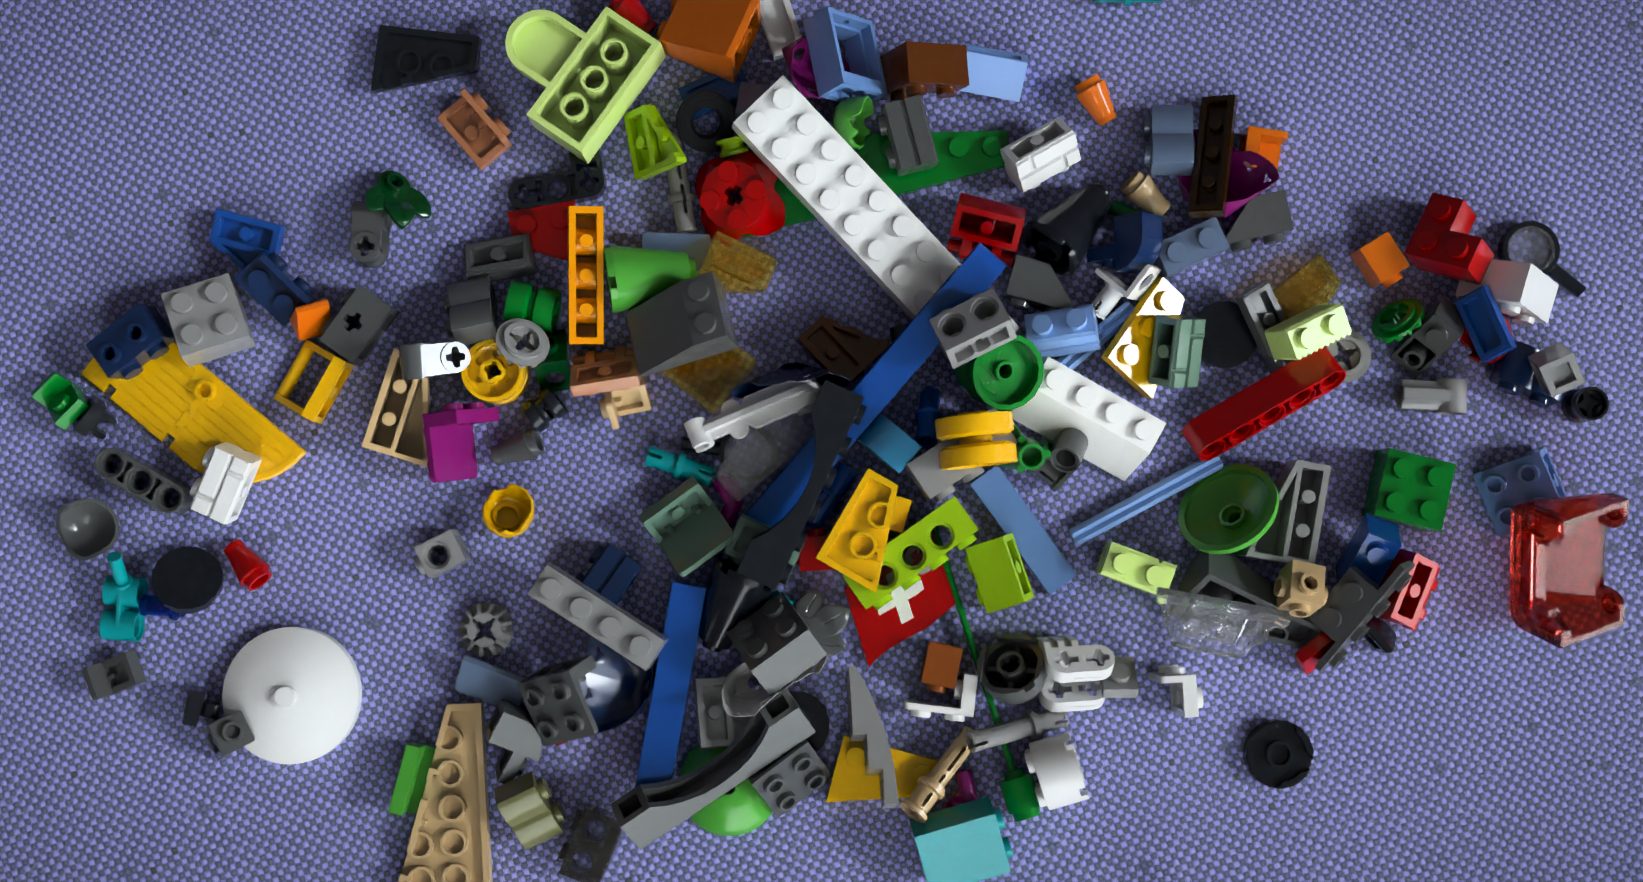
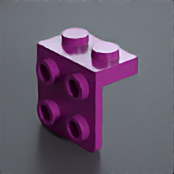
(451, 440)

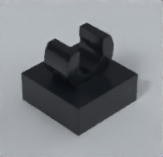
(91, 417)
(198, 706)

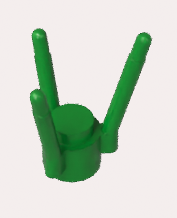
(1029, 452)

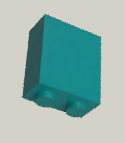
(963, 843)

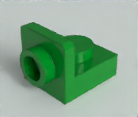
(61, 398)

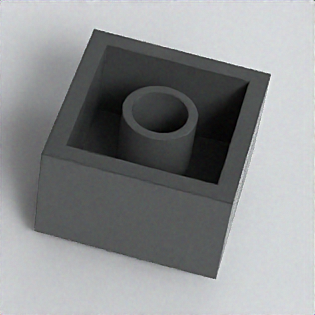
(776, 644)

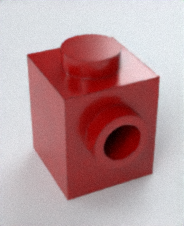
(811, 548)

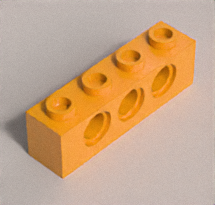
(585, 275)

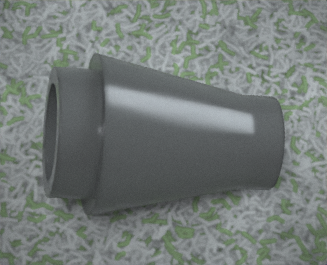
(519, 447)

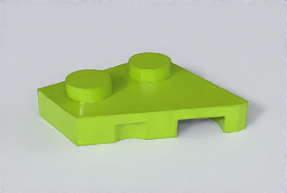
(651, 143)

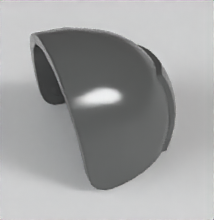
(87, 528)

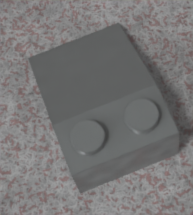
(682, 325)

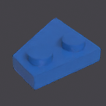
(244, 236)

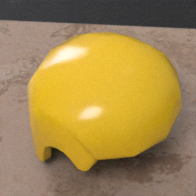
(508, 511)

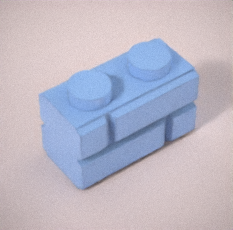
(1064, 331)

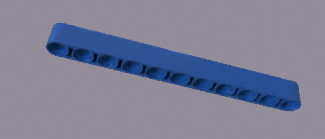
(884, 377)

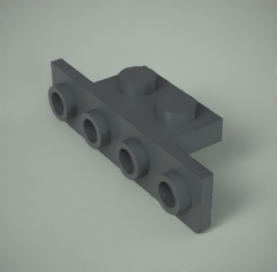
(1352, 606)

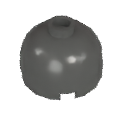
(1012, 669)

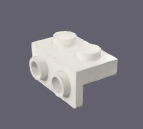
(1184, 692)

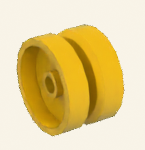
(975, 438)

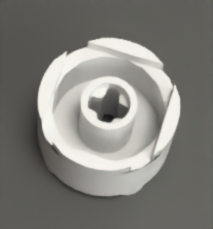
(1057, 771)

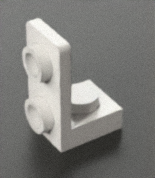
(964, 692)

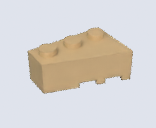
(397, 416)

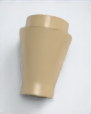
(1145, 194)

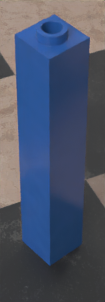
(672, 684)

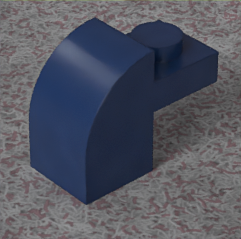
(1136, 244)

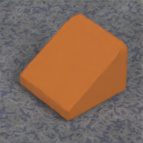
(310, 319)

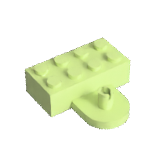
(585, 76)

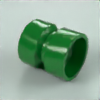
(536, 306)

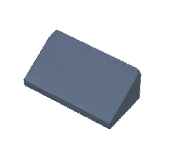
(694, 244)
(488, 682)

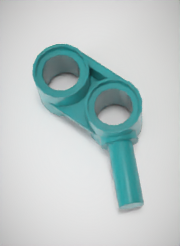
(124, 594)

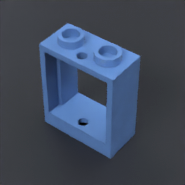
(862, 51)

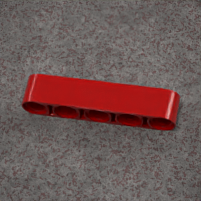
(1263, 404)

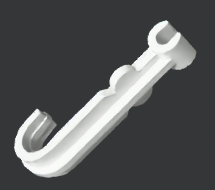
(755, 411)

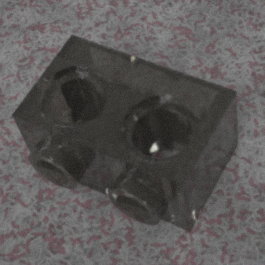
(597, 847)

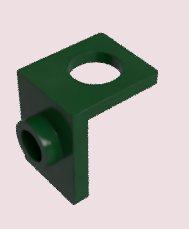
(555, 362)

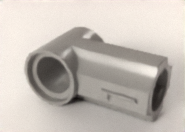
(1442, 396)

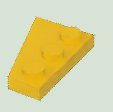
(1132, 345)
(852, 784)

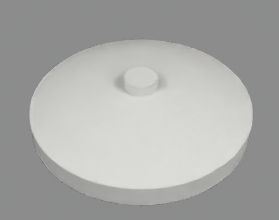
(294, 693)

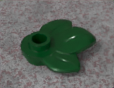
(397, 199)

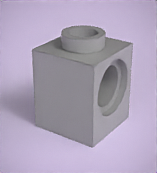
(1556, 369)
(456, 549)

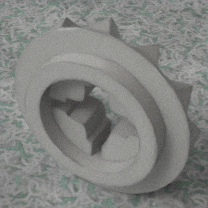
(513, 332)
(1358, 361)
(501, 629)

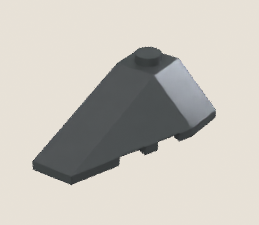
(1233, 580)

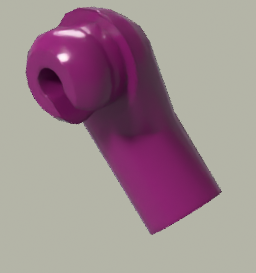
(731, 507)
(966, 789)

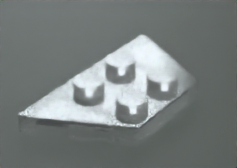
(1216, 623)

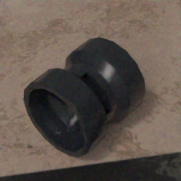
(1593, 403)
(536, 410)

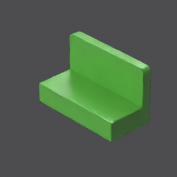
(411, 778)

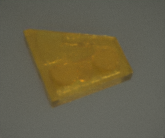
(737, 265)
(1307, 287)

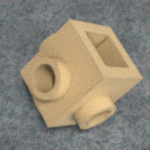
(1301, 588)

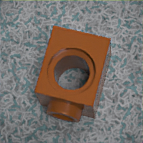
(940, 666)

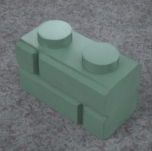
(1176, 351)

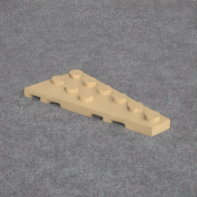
(452, 819)

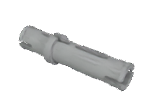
(681, 198)
(1028, 726)

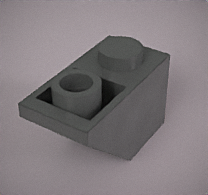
(1261, 218)
(1035, 285)
(1438, 332)

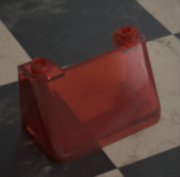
(1560, 567)

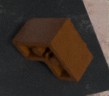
(925, 69)

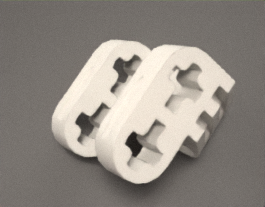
(1071, 672)

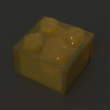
(713, 378)

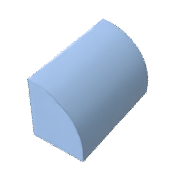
(995, 72)

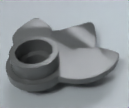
(824, 621)

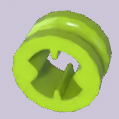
(731, 146)

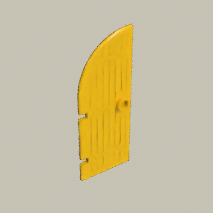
(197, 412)

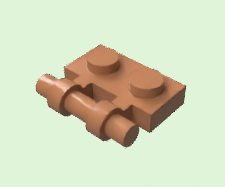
(604, 371)

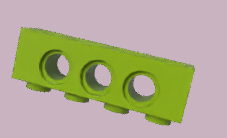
(962, 535)

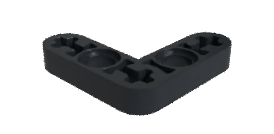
(572, 179)

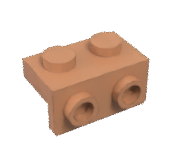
(475, 130)

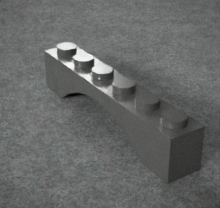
(659, 807)

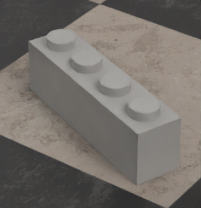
(598, 616)

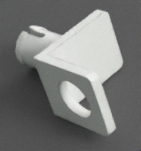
(1115, 289)

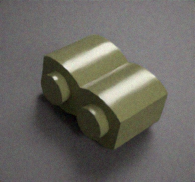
(530, 810)

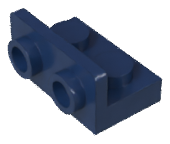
(273, 286)

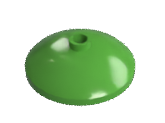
(1228, 509)
(732, 812)

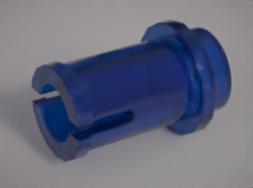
(150, 606)

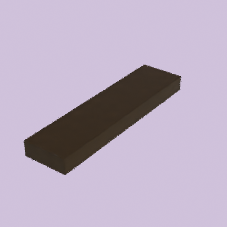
(1212, 156)

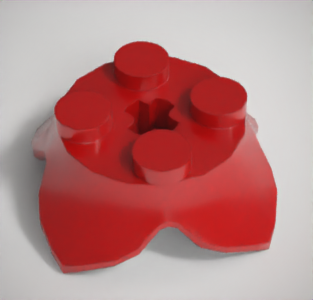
(761, 207)

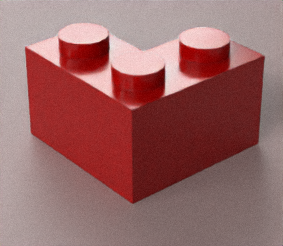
(1443, 241)

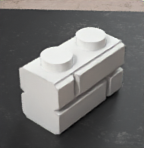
(1041, 154)
(224, 482)

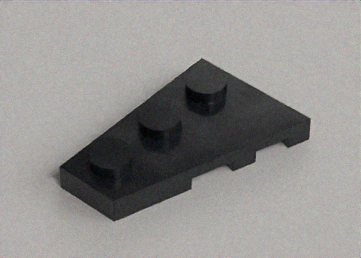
(421, 56)

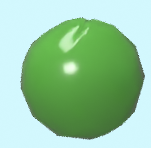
(850, 120)

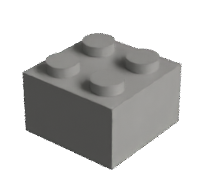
(208, 320)

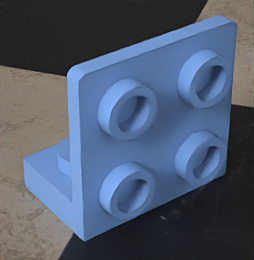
(1515, 483)

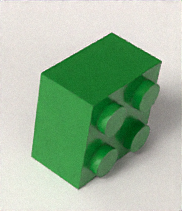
(1409, 489)

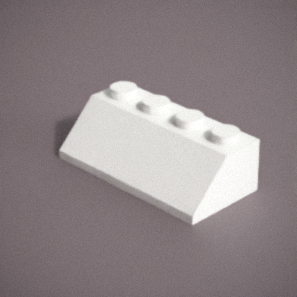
(1115, 429)

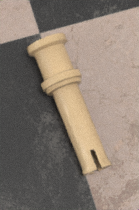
(931, 786)

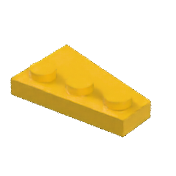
(862, 531)

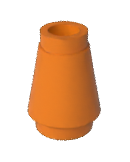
(1096, 99)

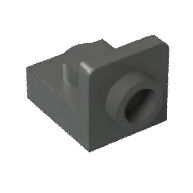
(228, 734)

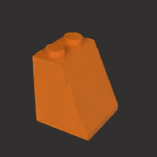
(711, 34)

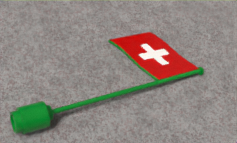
(913, 612)

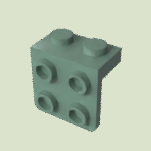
(687, 526)

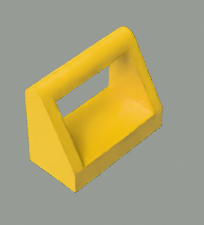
(327, 388)

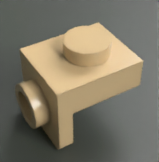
(624, 402)

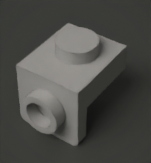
(1122, 681)

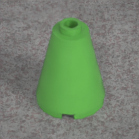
(643, 273)

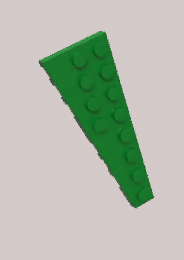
(958, 156)

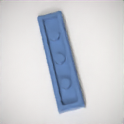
(1031, 539)

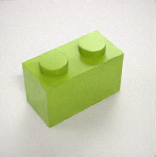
(998, 573)

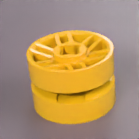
(483, 385)

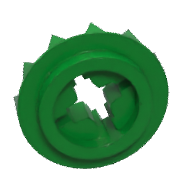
(1388, 322)

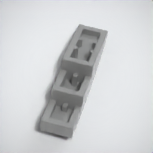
(867, 727)

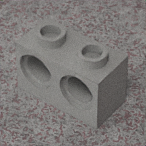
(975, 334)

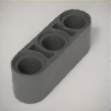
(129, 478)

